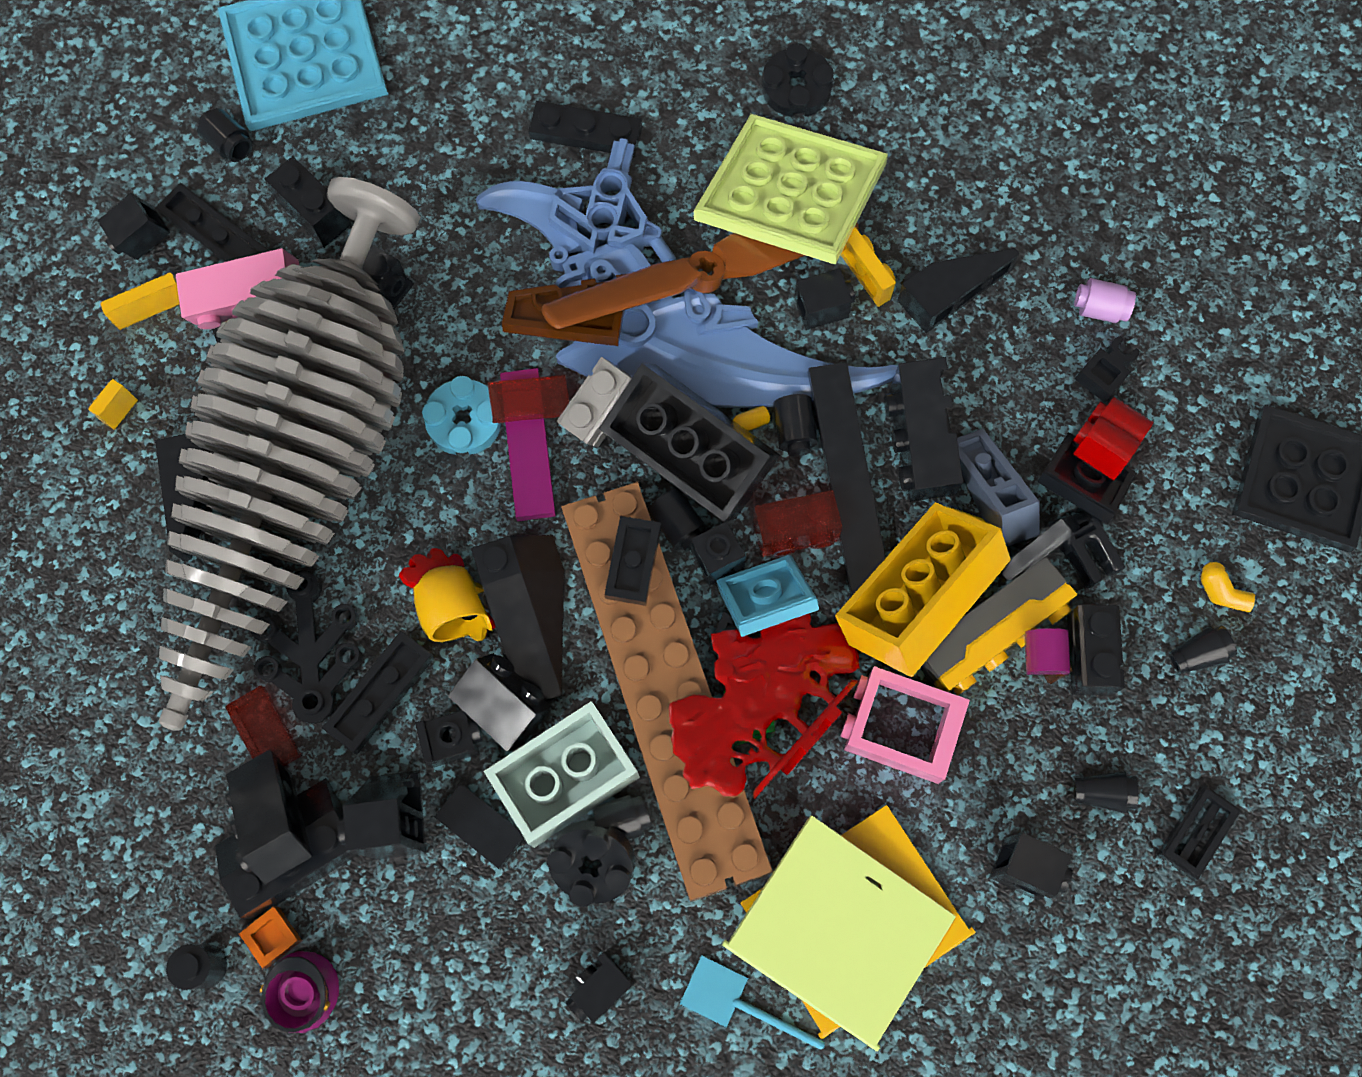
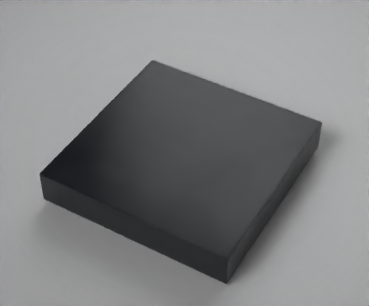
(1084, 484)

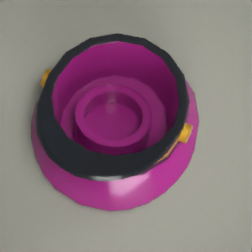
(300, 992)

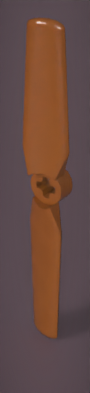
(730, 258)

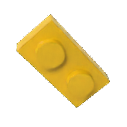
(872, 274)

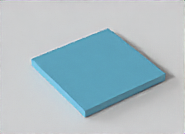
(300, 57)

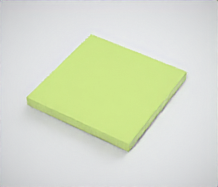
(791, 188)

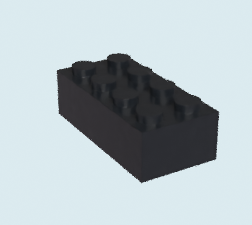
(689, 442)

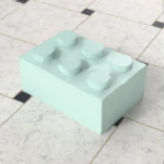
(561, 774)

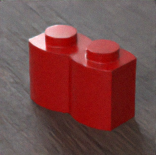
(1111, 437)

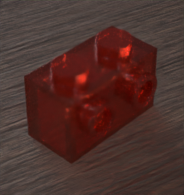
(797, 524)

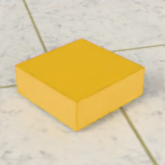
(112, 404)

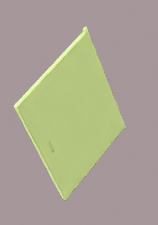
(838, 936)

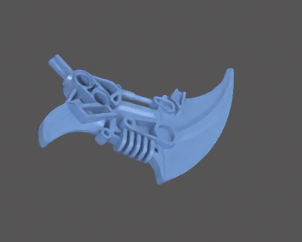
(686, 336)

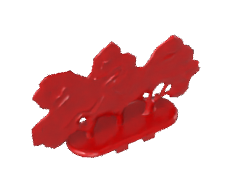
(762, 684)

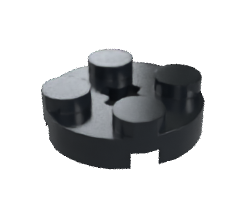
(799, 63)
(589, 884)

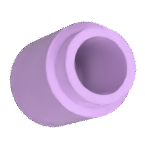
(1105, 301)

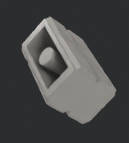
(594, 402)

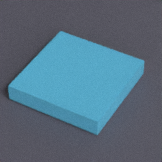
(767, 595)

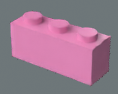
(213, 291)

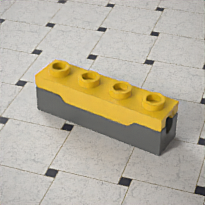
(997, 625)

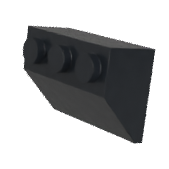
(320, 816)

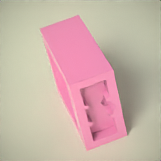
(946, 737)

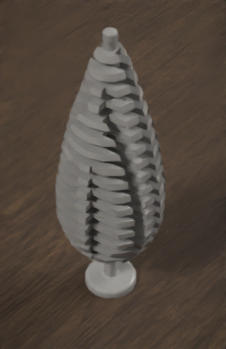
(287, 412)

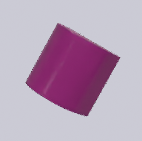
(1047, 651)

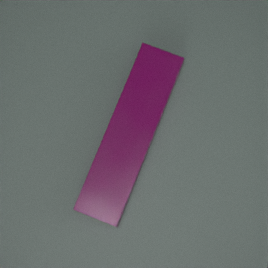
(529, 462)

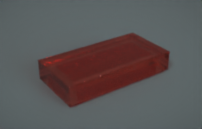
(527, 398)
(262, 726)

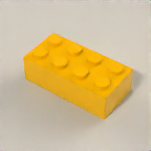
(923, 588)

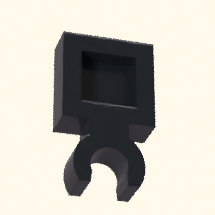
(1106, 370)

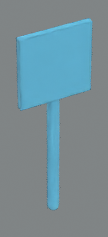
(716, 992)

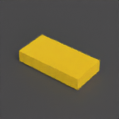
(142, 301)

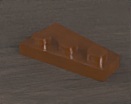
(525, 316)

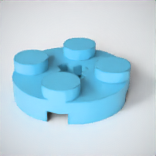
(461, 437)

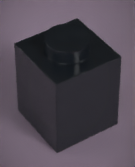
(132, 227)
(824, 298)

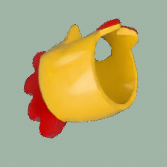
(445, 595)

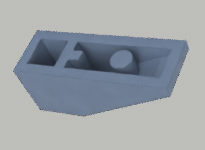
(998, 488)

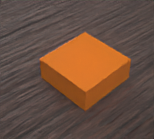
(270, 937)

